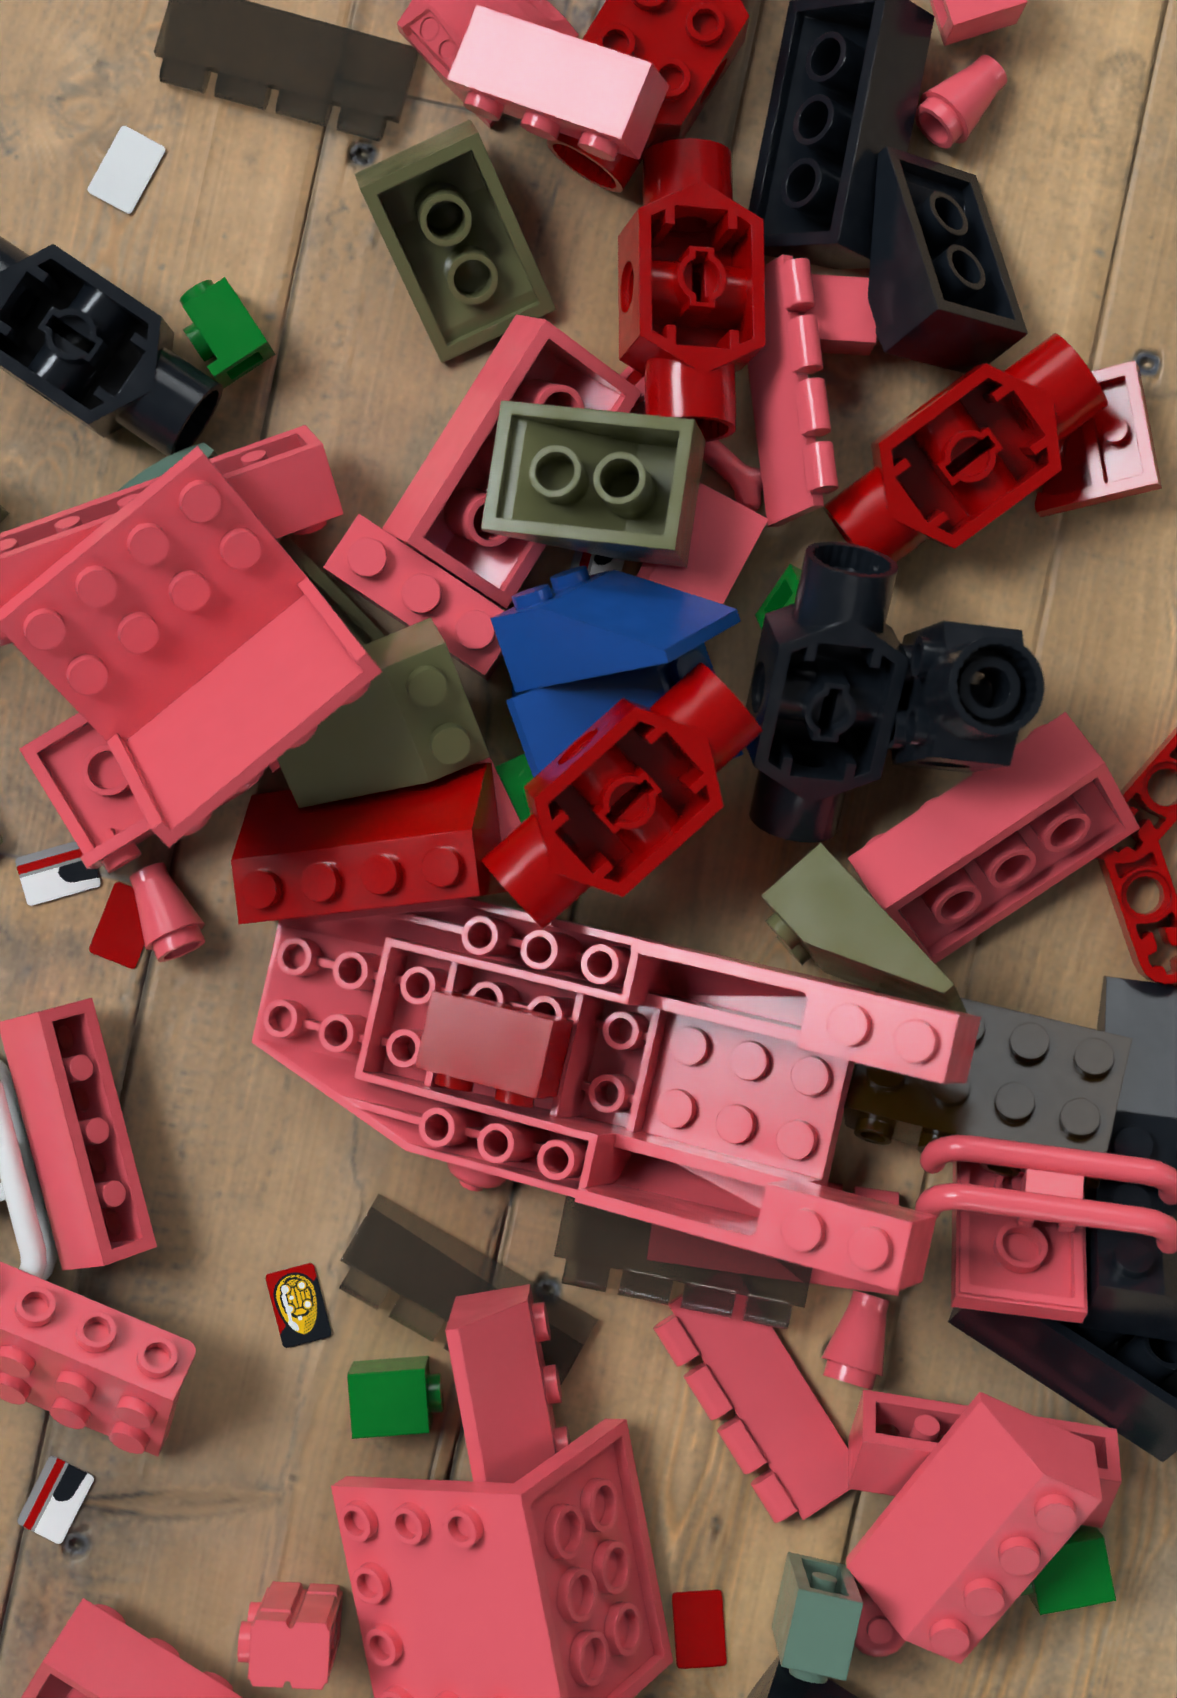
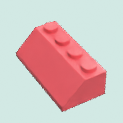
(447, 496)
(996, 840)
(504, 1382)
(976, 1525)
(110, 1660)

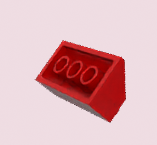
(367, 849)

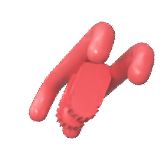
(1051, 1186)

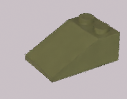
(454, 240)
(595, 481)
(398, 733)
(849, 935)

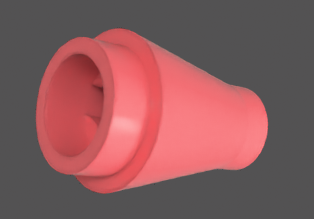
(957, 104)
(165, 914)
(858, 1342)

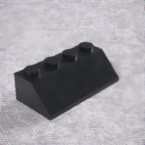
(837, 99)
(1109, 1375)

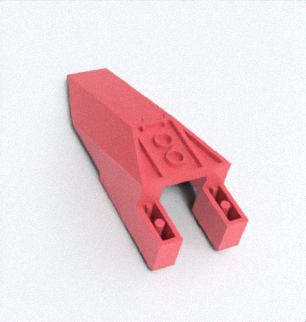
(686, 1086)

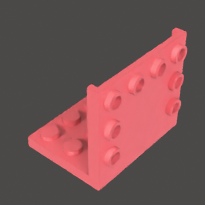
(188, 644)
(508, 1582)

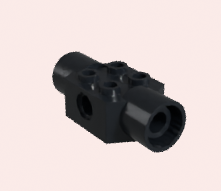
(98, 351)
(824, 691)
(964, 697)

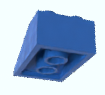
(601, 627)
(560, 713)

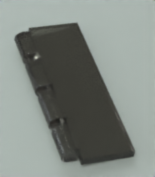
(284, 51)
(657, 1256)
(432, 1268)

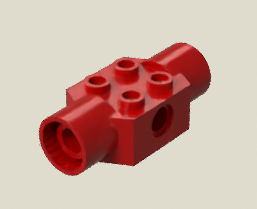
(688, 46)
(691, 285)
(969, 452)
(623, 796)

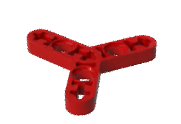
(1146, 860)

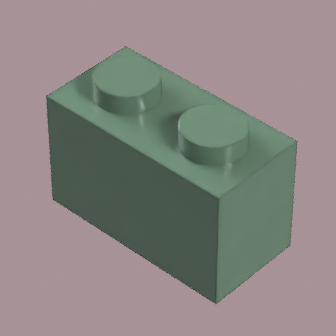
(816, 1618)

